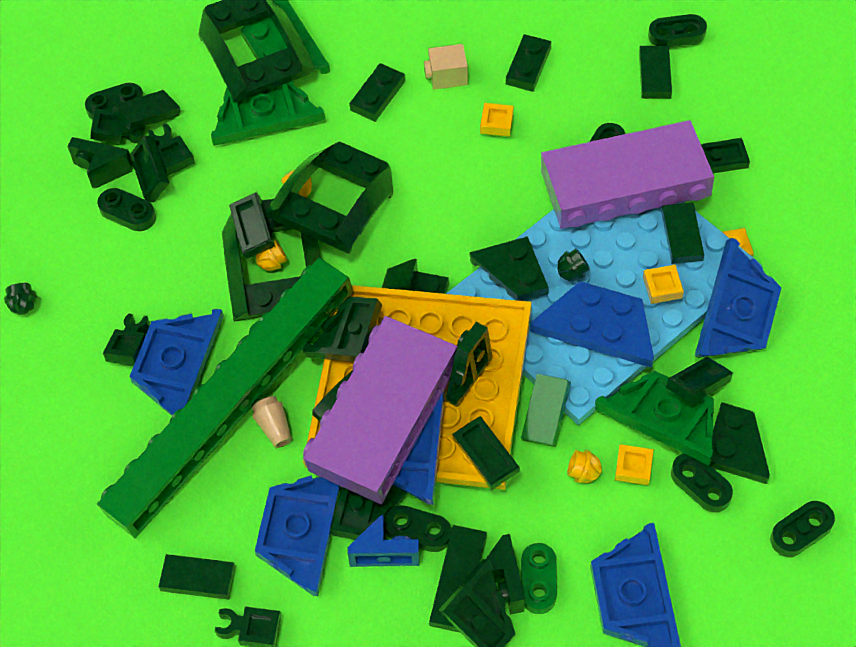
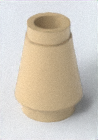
(272, 420)

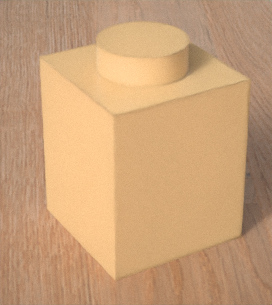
(447, 66)

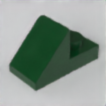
(102, 161)
(406, 277)
(507, 574)

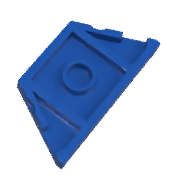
(739, 306)
(600, 322)
(175, 358)
(420, 467)
(298, 529)
(635, 592)

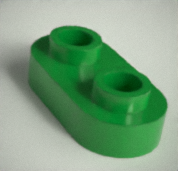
(540, 576)

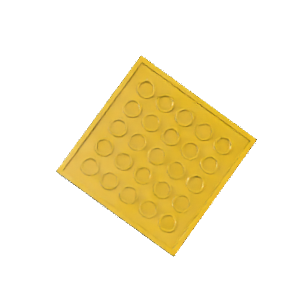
(495, 391)

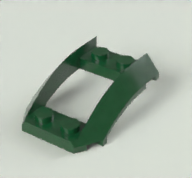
(261, 73)
(320, 221)
(258, 298)

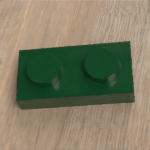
(528, 62)
(377, 92)

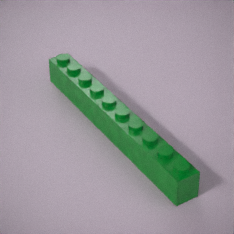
(224, 398)

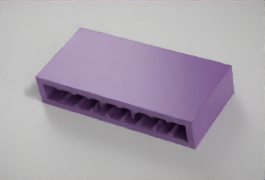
(626, 174)
(381, 409)

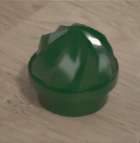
(572, 265)
(20, 298)

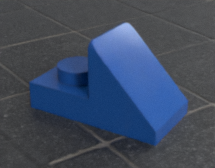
(373, 549)

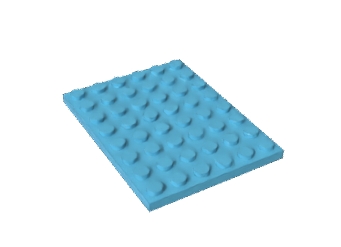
(617, 258)

